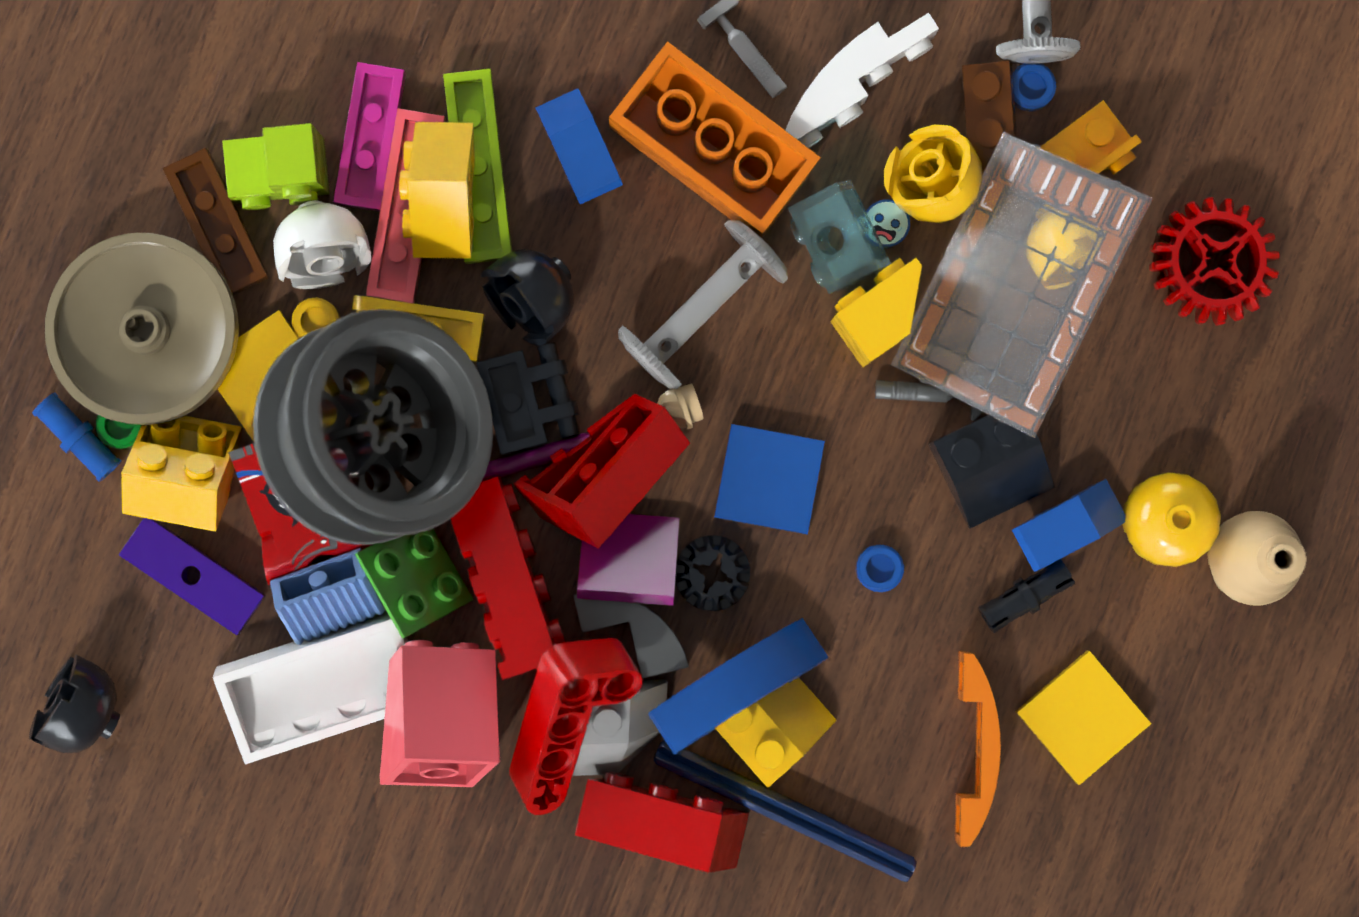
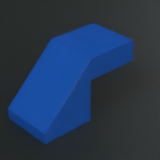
(579, 146)
(1069, 525)

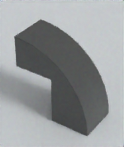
(653, 638)

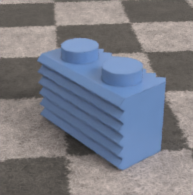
(325, 597)

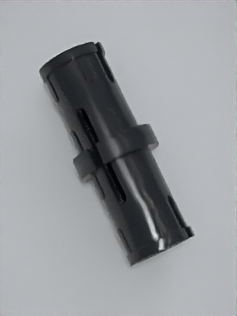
(1026, 595)

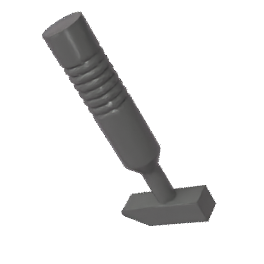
(914, 391)

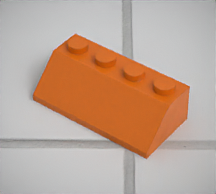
(713, 140)

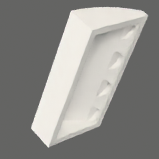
(308, 688)

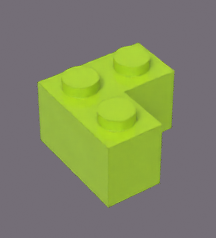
(278, 165)

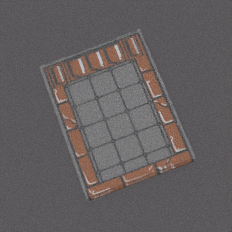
(1021, 283)

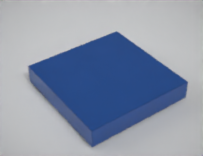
(769, 479)

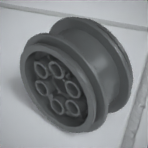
(304, 434)

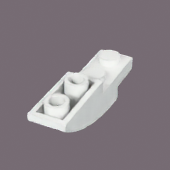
(838, 88)

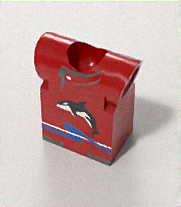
(285, 541)

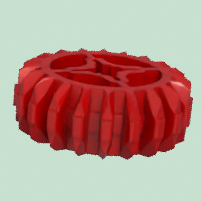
(1229, 276)

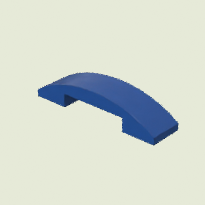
(737, 685)

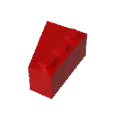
(607, 472)
(661, 823)

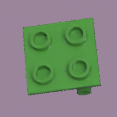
(414, 580)

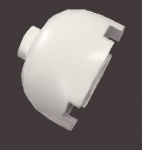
(319, 245)

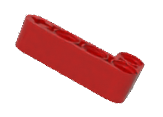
(564, 690)

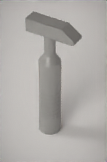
(743, 47)

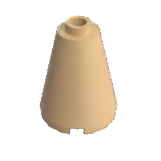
(1256, 558)

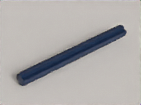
(787, 811)

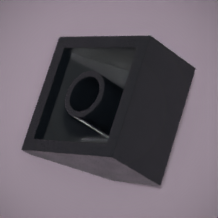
(991, 468)

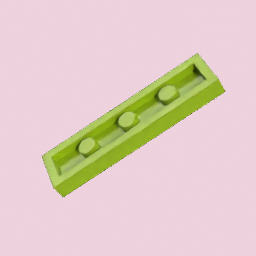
(473, 101)

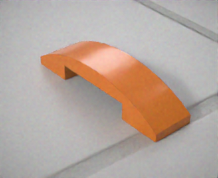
(973, 809)

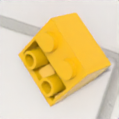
(882, 316)
(180, 472)

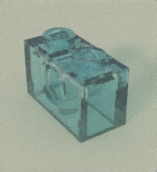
(862, 249)

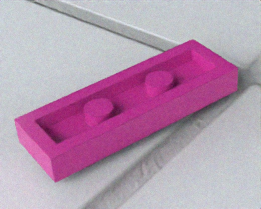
(368, 136)

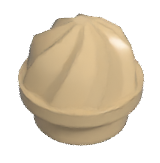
(682, 405)

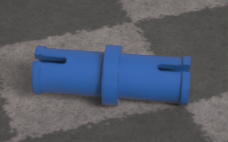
(76, 437)

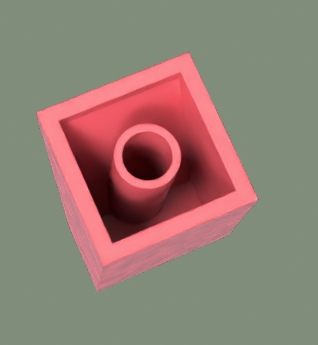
(440, 716)

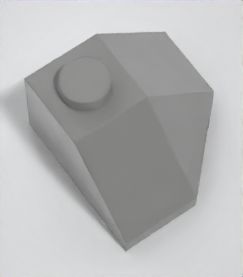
(620, 731)

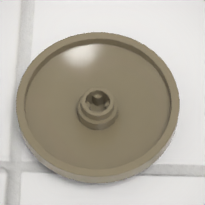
(141, 329)

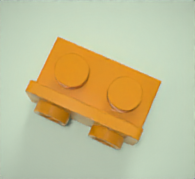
(1095, 141)

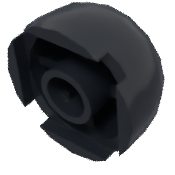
(532, 292)
(77, 708)

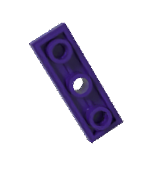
(168, 559)

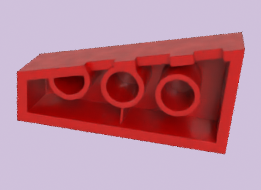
(505, 579)

